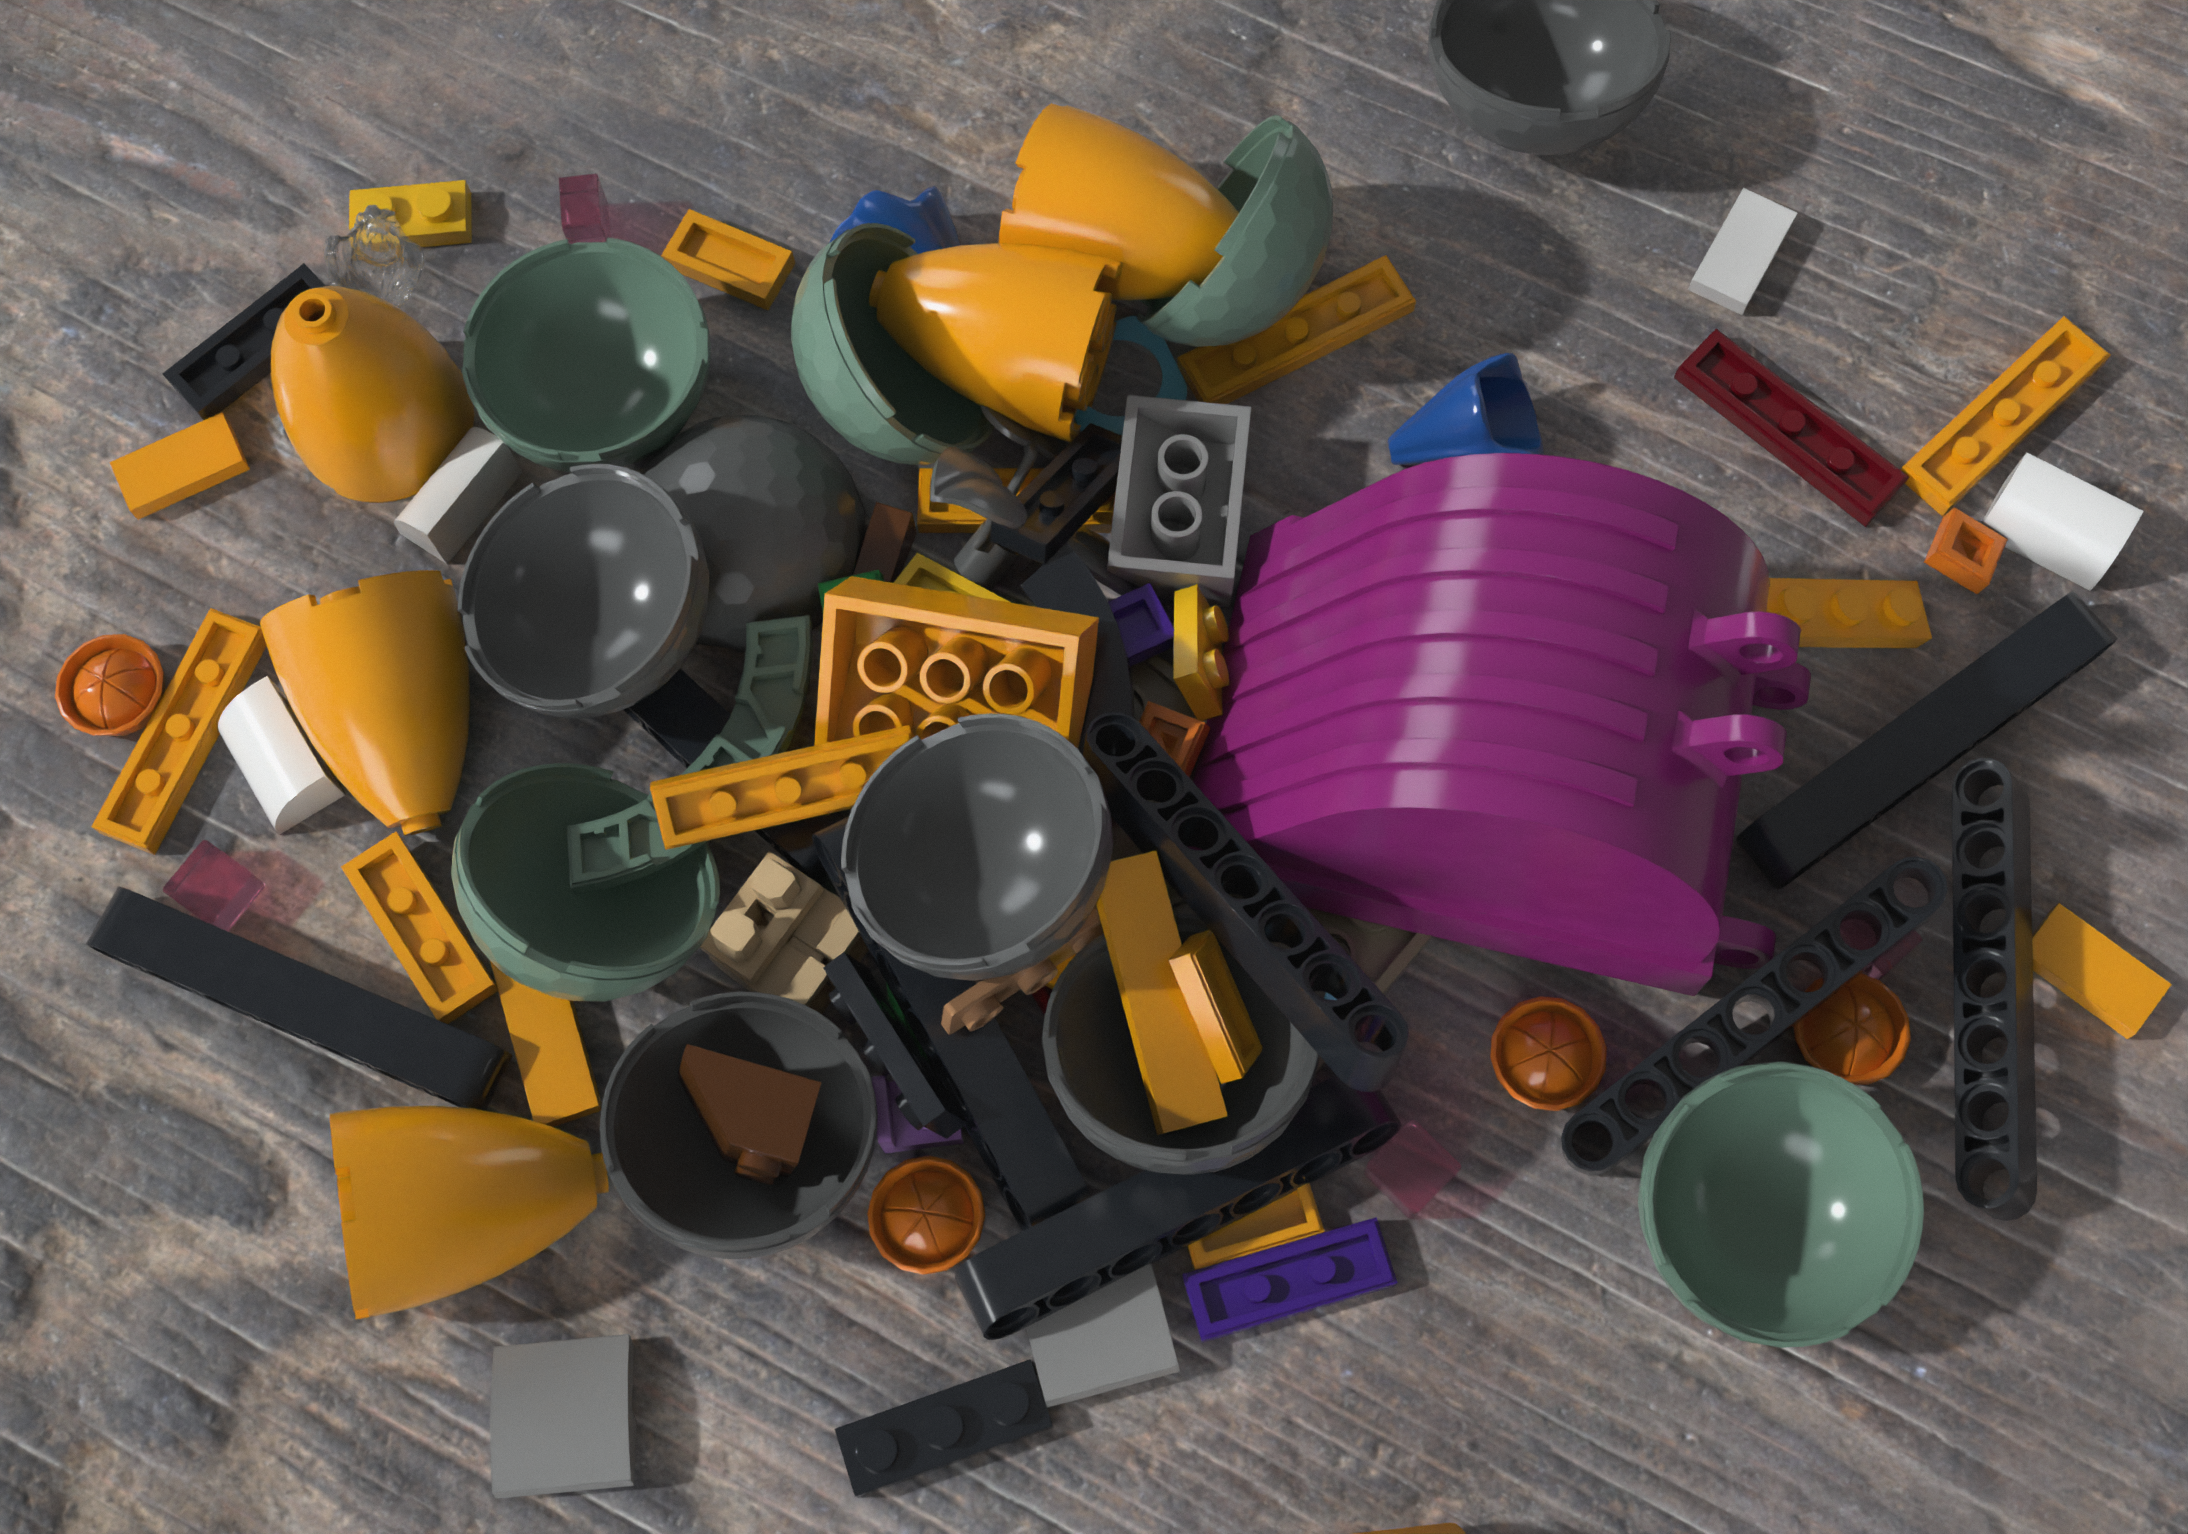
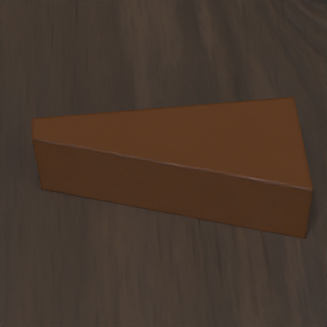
(887, 542)

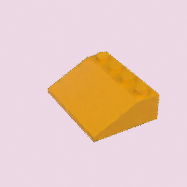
(938, 656)

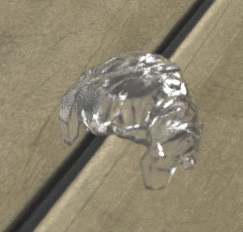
(375, 257)

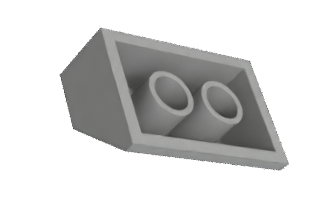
(1179, 496)

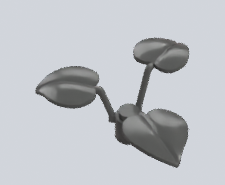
(972, 484)

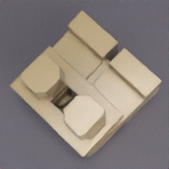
(783, 935)

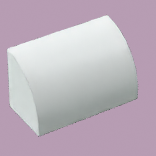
(459, 494)
(2061, 521)
(277, 756)

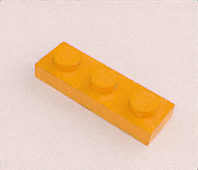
(1852, 612)
(420, 928)

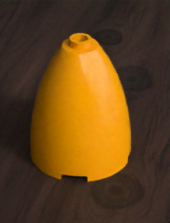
(1117, 198)
(1005, 326)
(366, 393)
(381, 690)
(451, 1198)

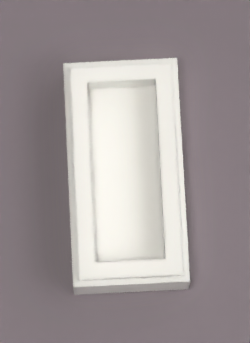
(1742, 251)

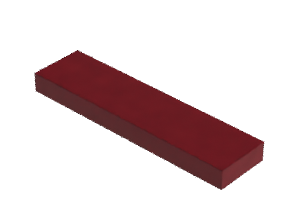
(1791, 427)

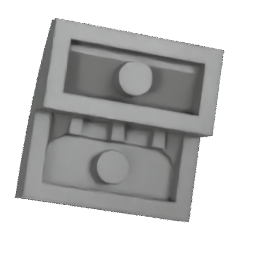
(1104, 1341)
(562, 1416)

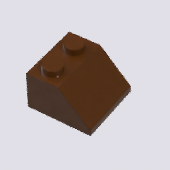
(750, 1111)

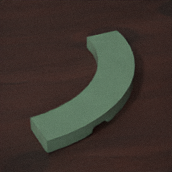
(760, 725)

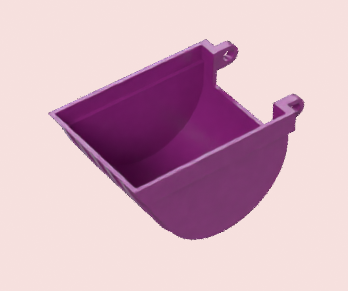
(1509, 712)

